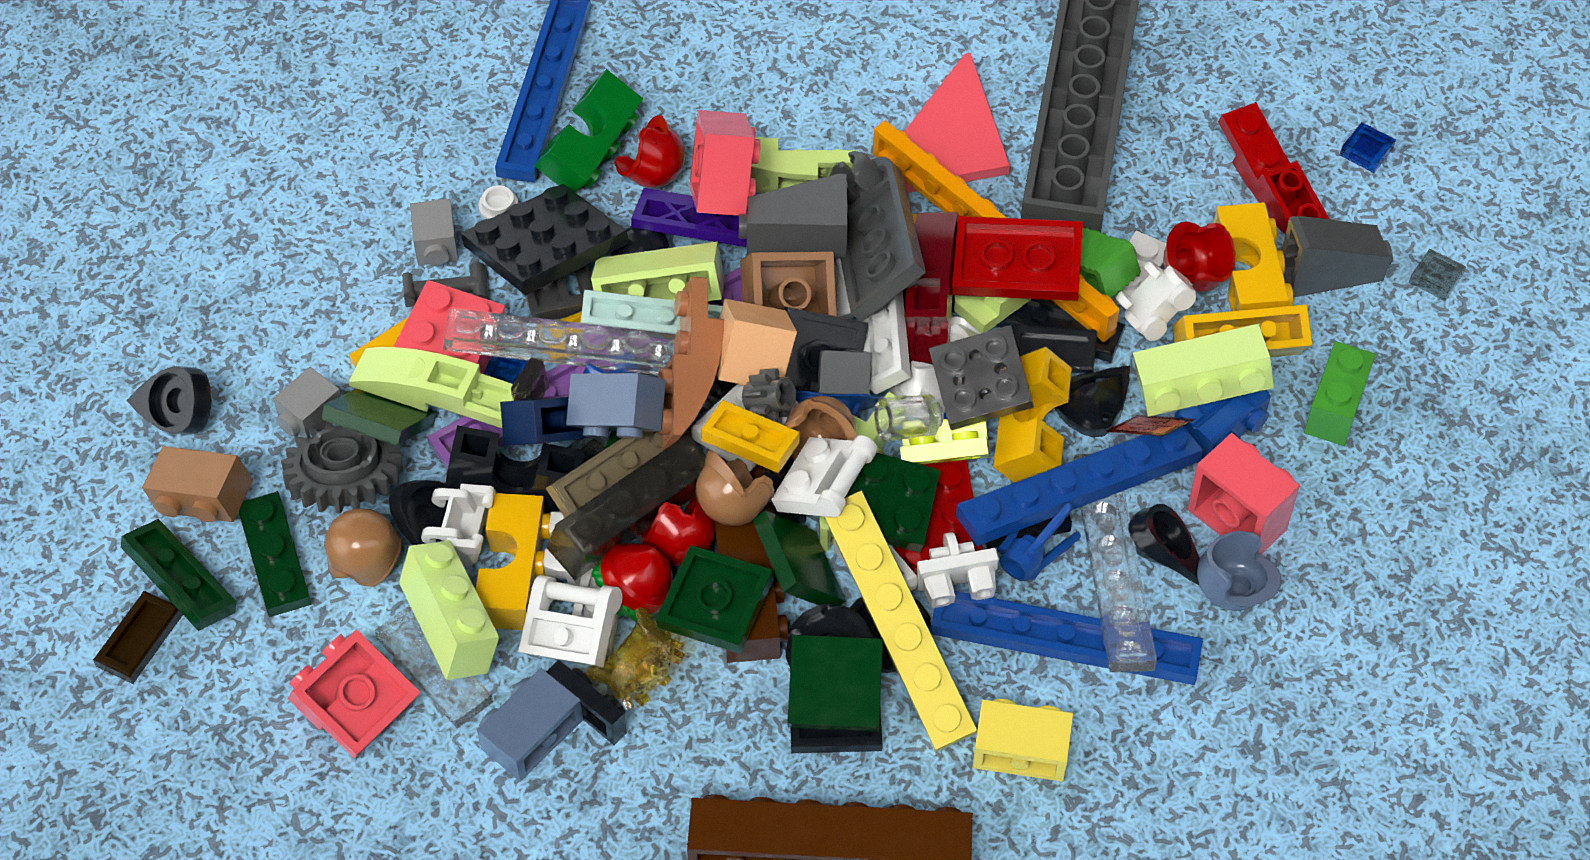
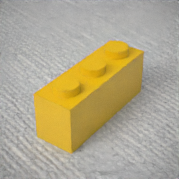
(1283, 328)

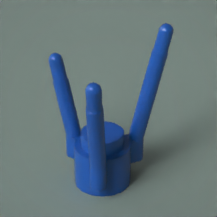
(1024, 556)

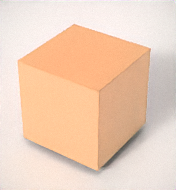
(754, 340)

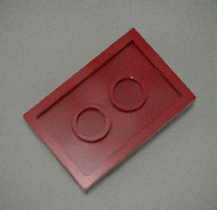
(1017, 258)
(952, 488)

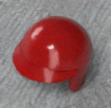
(658, 156)
(1200, 254)
(678, 529)

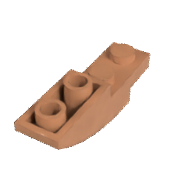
(694, 360)

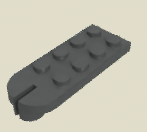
(881, 235)

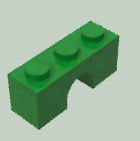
(607, 110)

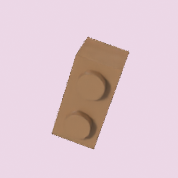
(197, 484)

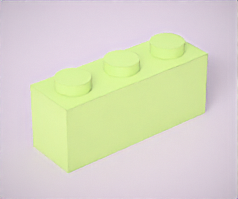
(660, 271)
(1203, 370)
(448, 610)

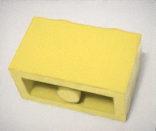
(1022, 739)

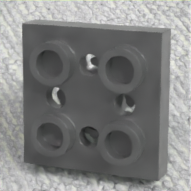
(985, 391)

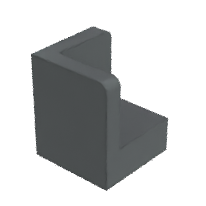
(843, 372)

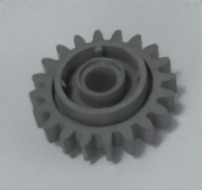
(340, 468)

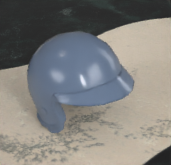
(1236, 574)

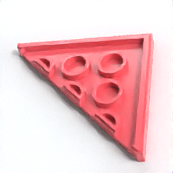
(960, 127)

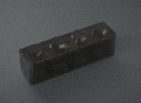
(626, 507)

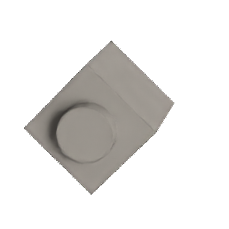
(434, 232)
(302, 403)

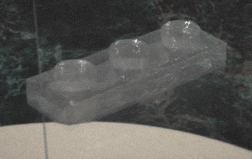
(406, 642)

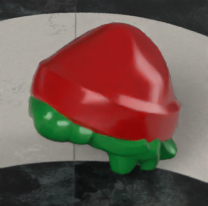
(639, 573)

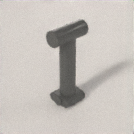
(474, 283)

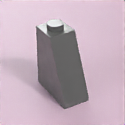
(798, 218)
(1333, 255)

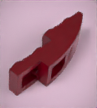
(930, 299)

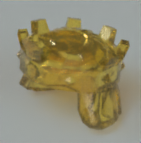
(639, 662)

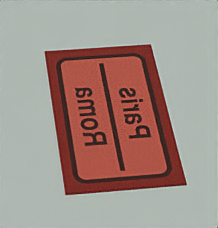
(1150, 425)

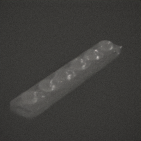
(557, 341)
(1118, 585)

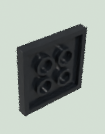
(544, 238)

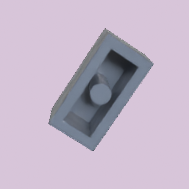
(615, 403)
(529, 724)

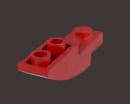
(1267, 168)

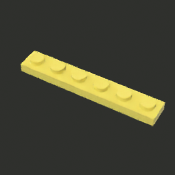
(900, 624)

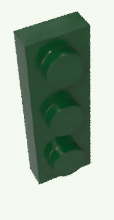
(274, 554)
(178, 574)

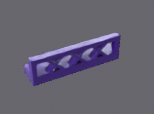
(677, 215)

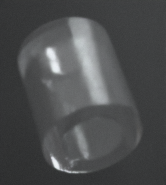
(907, 417)

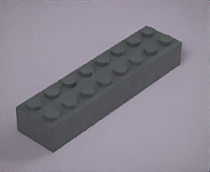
(1080, 112)

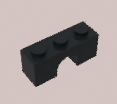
(479, 461)

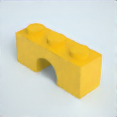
(1255, 246)
(1023, 440)
(516, 527)

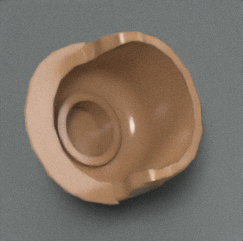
(821, 418)
(729, 491)
(362, 546)

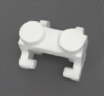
(1157, 300)
(463, 519)

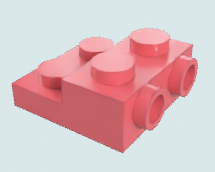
(352, 692)

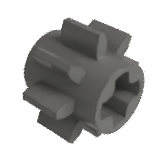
(769, 394)

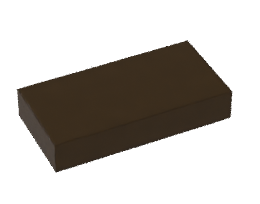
(138, 637)

